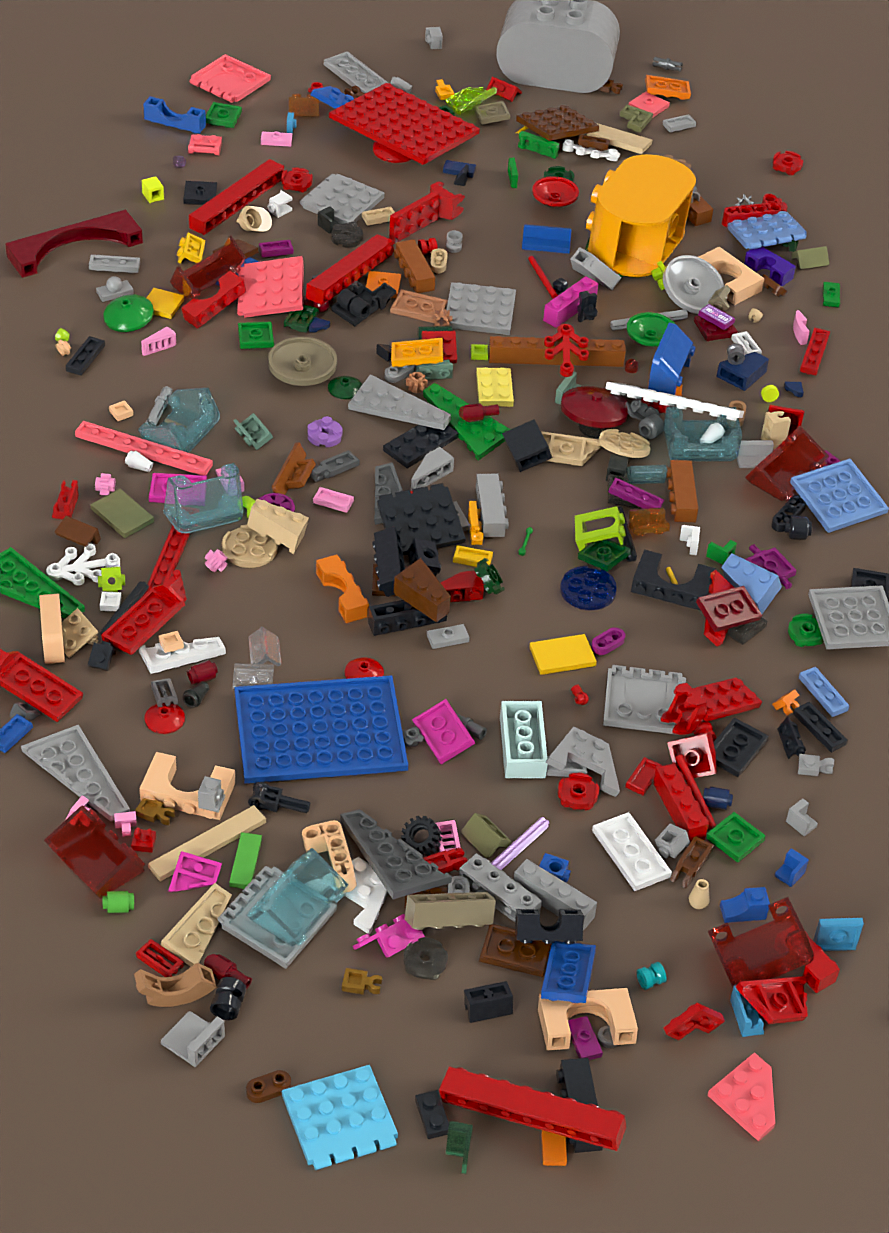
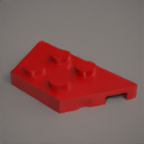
(777, 999)

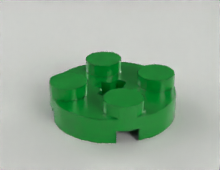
(801, 636)

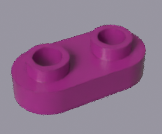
(608, 641)

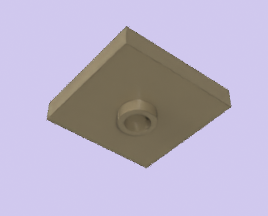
(492, 112)

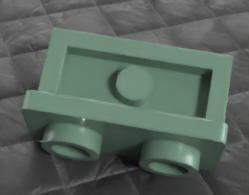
(254, 431)

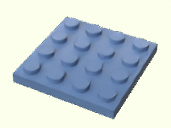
(839, 495)

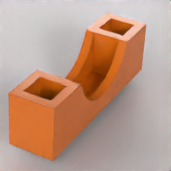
(334, 573)

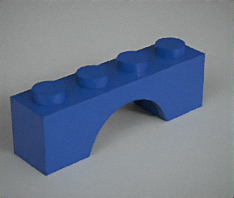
(157, 111)

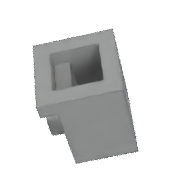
(434, 37)
(210, 794)
(672, 841)

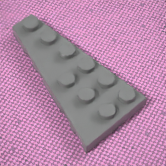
(388, 401)
(76, 765)

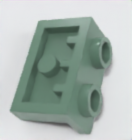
(436, 371)

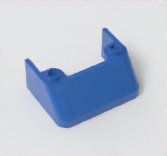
(670, 357)

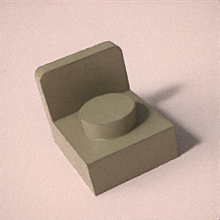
(719, 297)

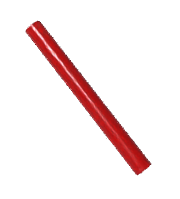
(542, 276)
(695, 790)

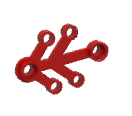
(566, 333)

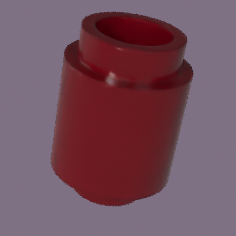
(203, 672)

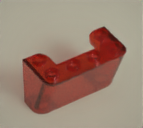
(94, 852)
(766, 949)

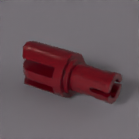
(477, 412)
(224, 967)

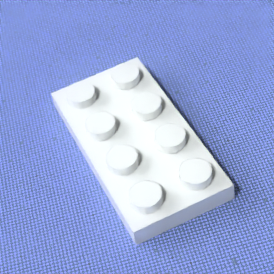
(631, 851)

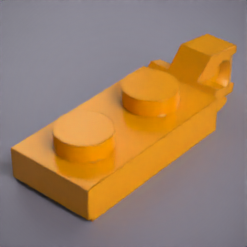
(476, 535)

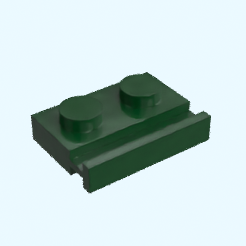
(301, 319)

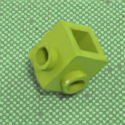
(114, 572)

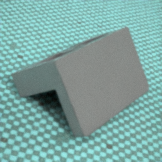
(753, 452)

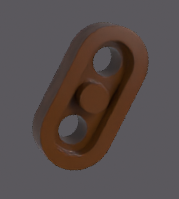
(777, 289)
(269, 1086)

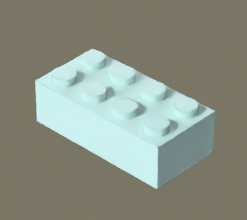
(523, 739)

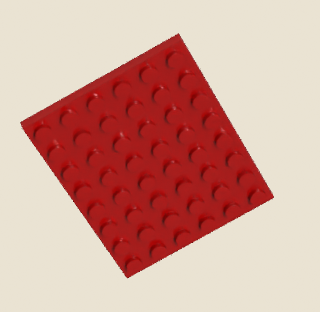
(404, 123)

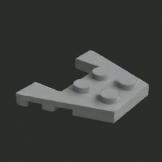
(590, 753)

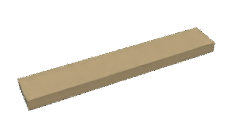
(209, 841)

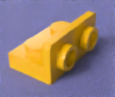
(191, 248)

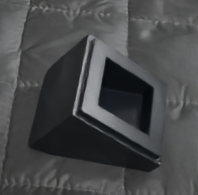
(462, 176)
(384, 351)

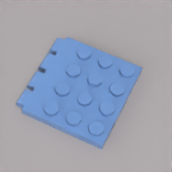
(767, 230)

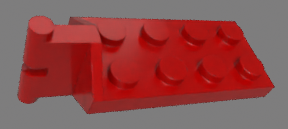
(147, 615)
(37, 685)

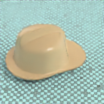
(254, 219)

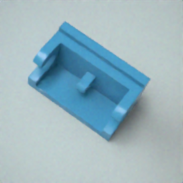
(746, 1015)

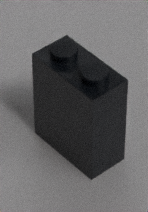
(527, 445)

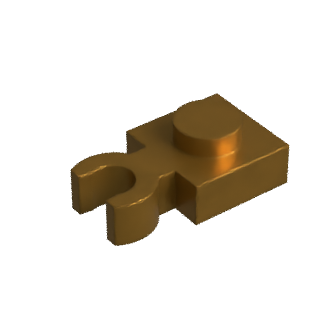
(153, 810)
(357, 981)

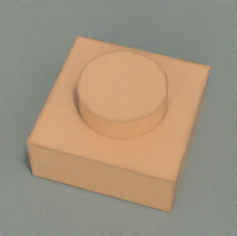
(121, 410)
(171, 641)

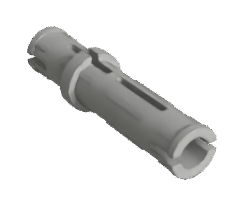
(161, 403)

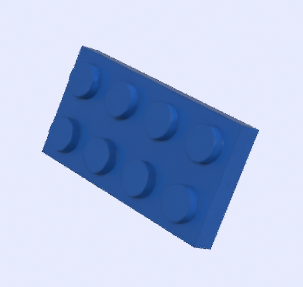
(568, 972)

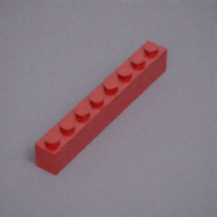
(236, 197)
(349, 269)
(533, 1108)

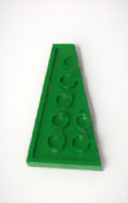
(478, 435)
(26, 582)

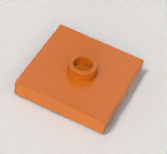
(376, 279)

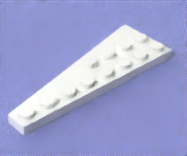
(670, 400)

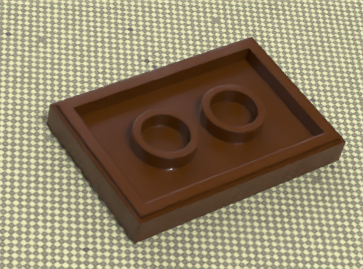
(505, 951)

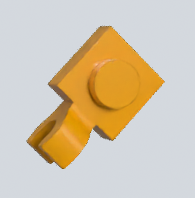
(443, 91)

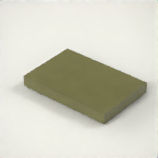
(122, 513)

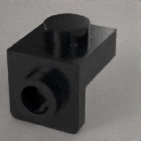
(101, 655)

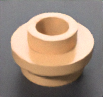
(63, 347)

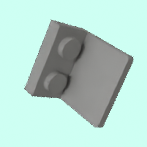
(194, 1037)

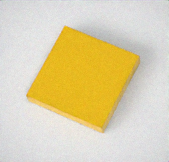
(165, 302)

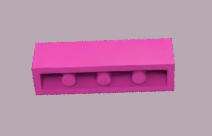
(566, 304)

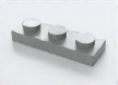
(114, 263)

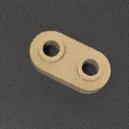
(438, 260)

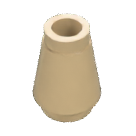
(699, 895)

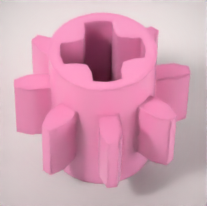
(105, 484)
(216, 560)

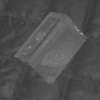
(264, 647)

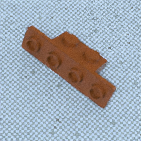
(294, 471)

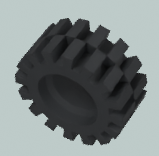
(417, 825)

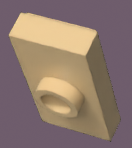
(377, 216)

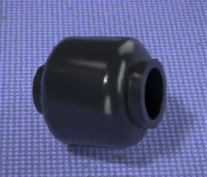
(798, 527)

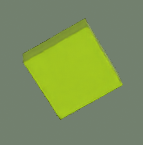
(479, 352)

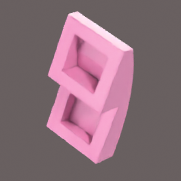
(799, 327)

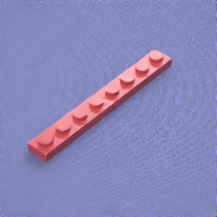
(150, 450)

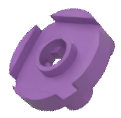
(326, 424)

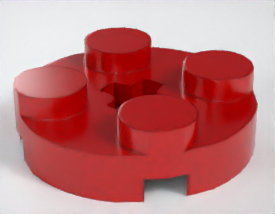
(787, 162)
(297, 179)
(575, 800)

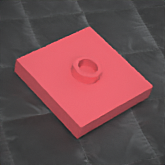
(650, 103)

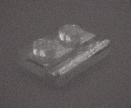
(252, 674)

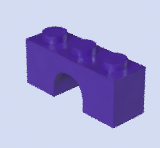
(780, 269)

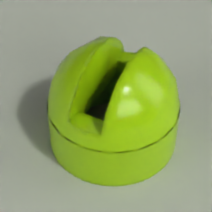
(62, 334)

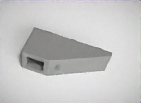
(593, 268)

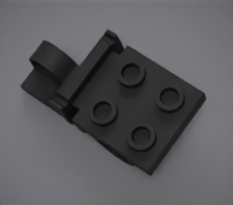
(361, 302)

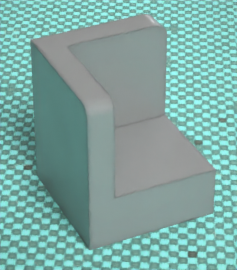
(799, 819)

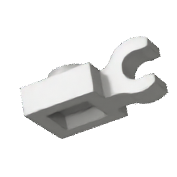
(812, 765)

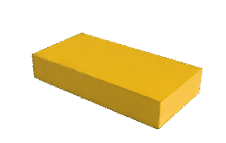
(471, 556)

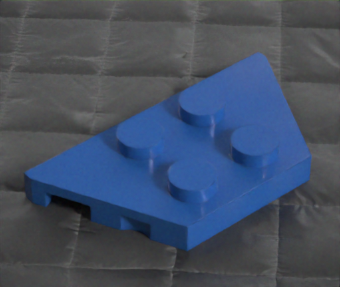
(331, 96)

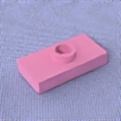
(276, 139)
(333, 499)

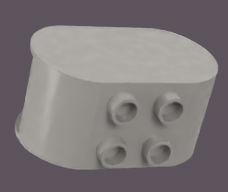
(559, 44)

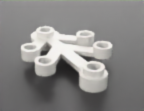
(610, 154)
(61, 570)

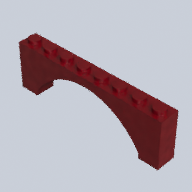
(29, 251)

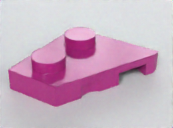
(194, 872)

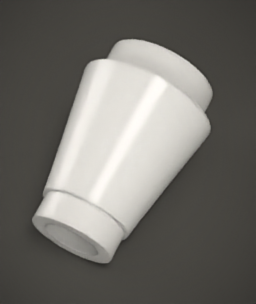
(713, 433)
(138, 461)

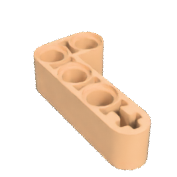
(51, 628)
(330, 837)

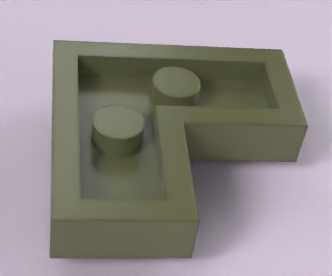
(638, 117)

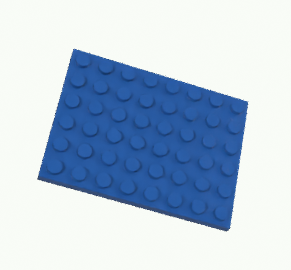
(319, 729)

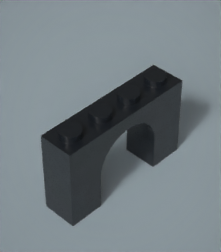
(650, 584)

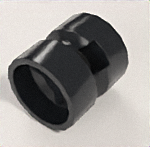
(228, 998)

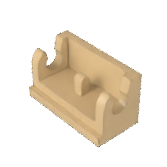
(775, 428)

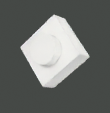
(110, 601)

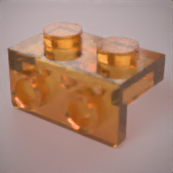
(648, 521)

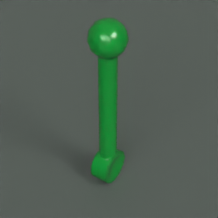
(522, 551)

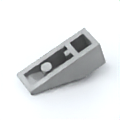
(432, 468)

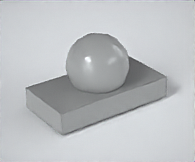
(114, 288)

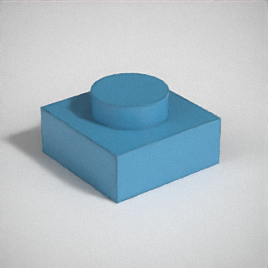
(291, 122)

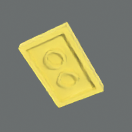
(495, 386)

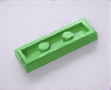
(245, 860)

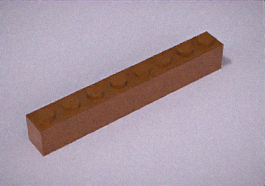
(531, 351)

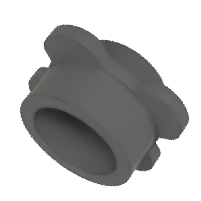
(412, 737)

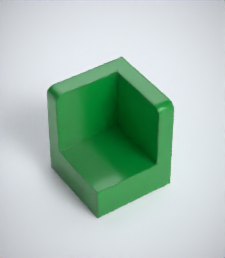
(719, 553)

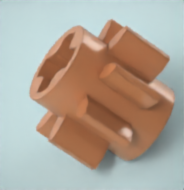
(442, 313)
(416, 382)

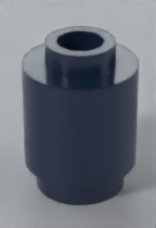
(717, 797)

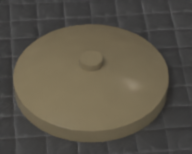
(302, 361)

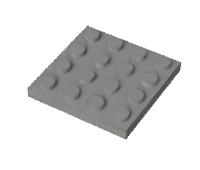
(481, 308)
(852, 616)

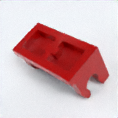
(66, 500)

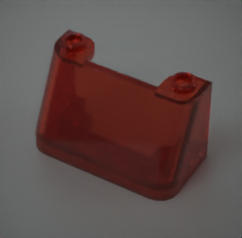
(791, 458)

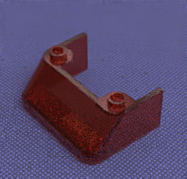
(209, 270)

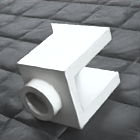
(278, 205)

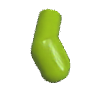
(248, 503)

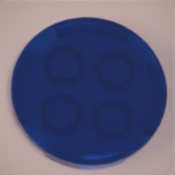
(588, 588)

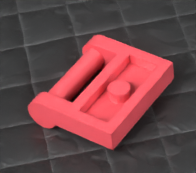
(205, 144)

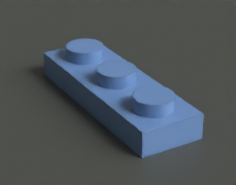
(823, 691)

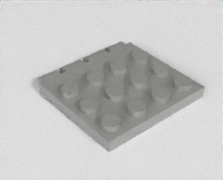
(344, 196)
(639, 698)
(239, 925)

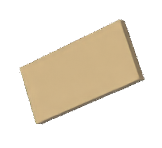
(622, 139)

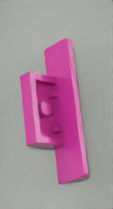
(392, 938)

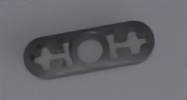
(777, 523)

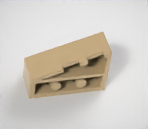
(279, 523)

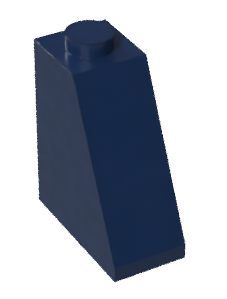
(744, 374)

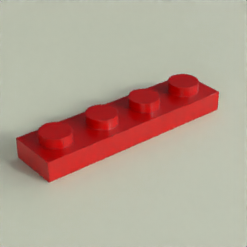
(815, 351)

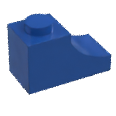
(748, 906)

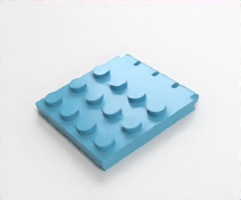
(340, 1117)

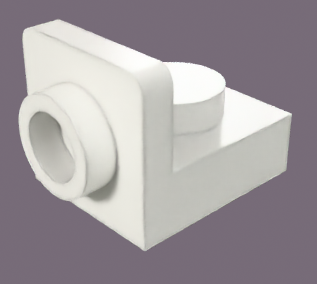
(691, 535)

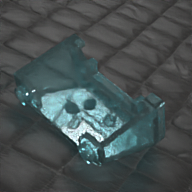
(191, 408)
(204, 502)
(298, 898)

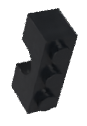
(567, 928)

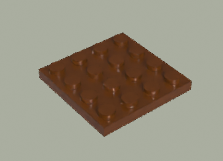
(557, 122)

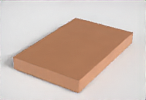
(417, 305)

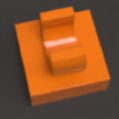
(786, 701)

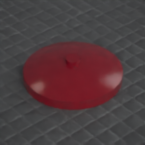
(594, 407)

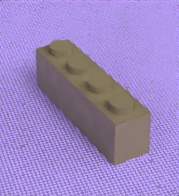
(449, 910)

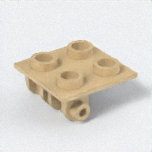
(77, 632)

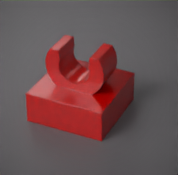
(143, 840)

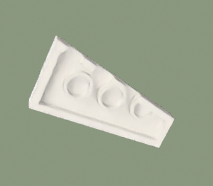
(200, 649)

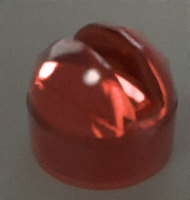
(631, 366)

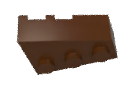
(422, 590)

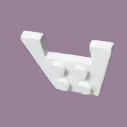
(368, 893)

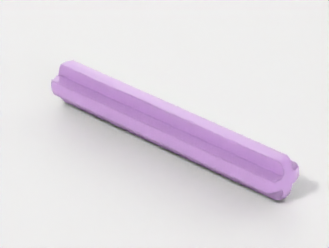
(520, 843)

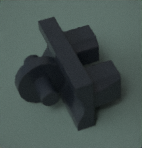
(587, 306)

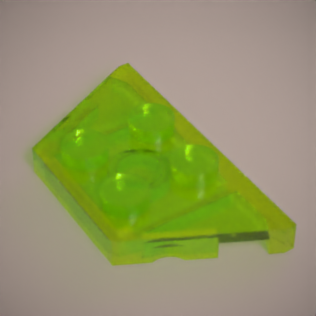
(468, 98)

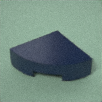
(318, 324)
(794, 387)

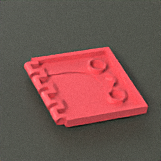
(229, 78)
(272, 287)

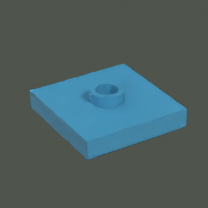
(838, 933)

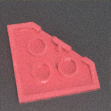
(748, 1096)

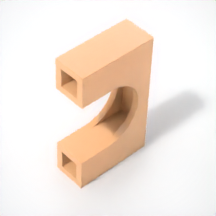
(747, 281)
(158, 787)
(609, 1004)

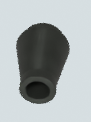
(195, 695)

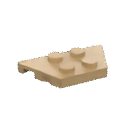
(570, 449)

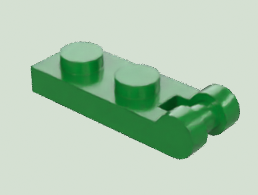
(538, 144)

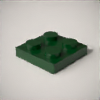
(604, 554)

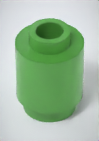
(118, 901)

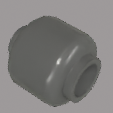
(651, 426)

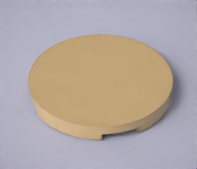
(624, 444)
(248, 548)

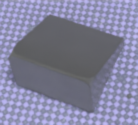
(24, 710)

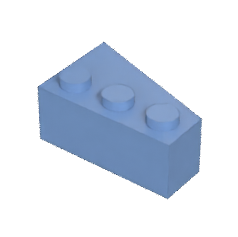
(759, 582)

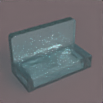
(646, 474)

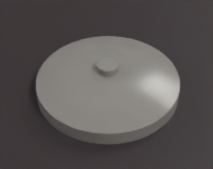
(691, 282)

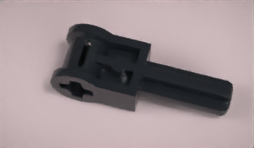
(271, 798)

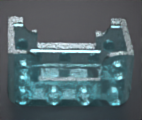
(684, 438)

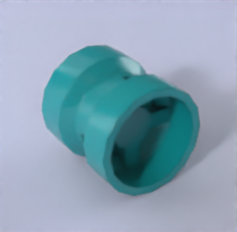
(652, 975)

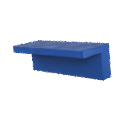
(546, 238)

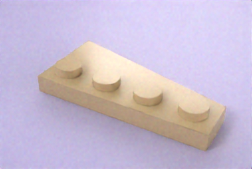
(194, 931)

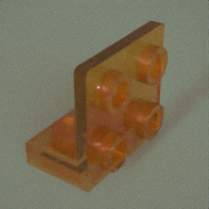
(303, 105)

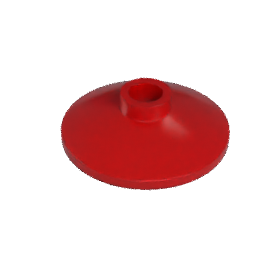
(363, 667)
(165, 718)

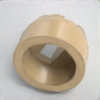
(755, 314)

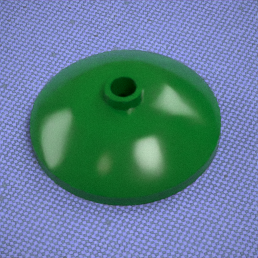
(128, 313)
(647, 328)

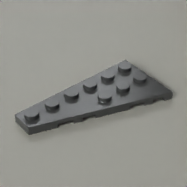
(393, 860)

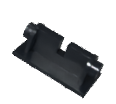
(790, 738)

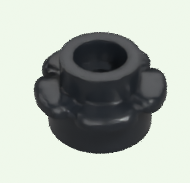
(560, 285)

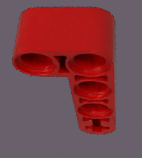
(769, 205)

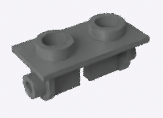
(640, 410)

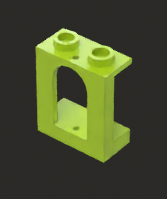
(616, 530)

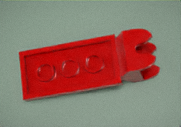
(424, 212)
(708, 703)

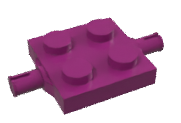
(774, 562)

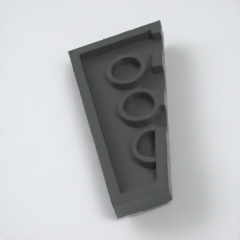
(385, 483)

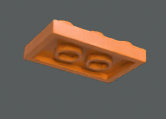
(668, 87)

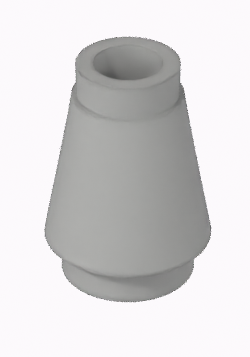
(401, 84)

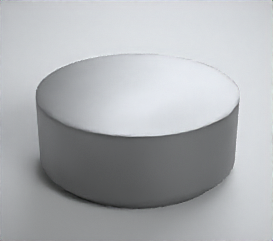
(604, 1037)

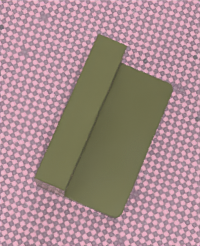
(811, 257)
(484, 835)

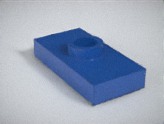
(13, 732)

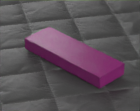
(635, 495)

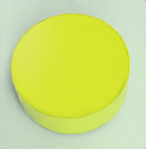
(770, 393)

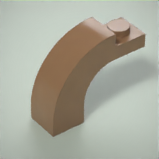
(176, 990)

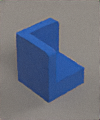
(793, 868)

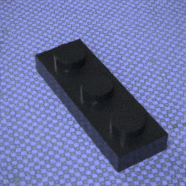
(85, 355)
(820, 727)

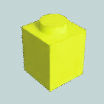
(152, 189)

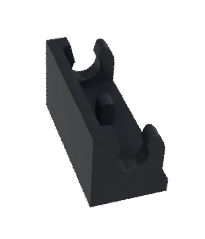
(488, 1001)

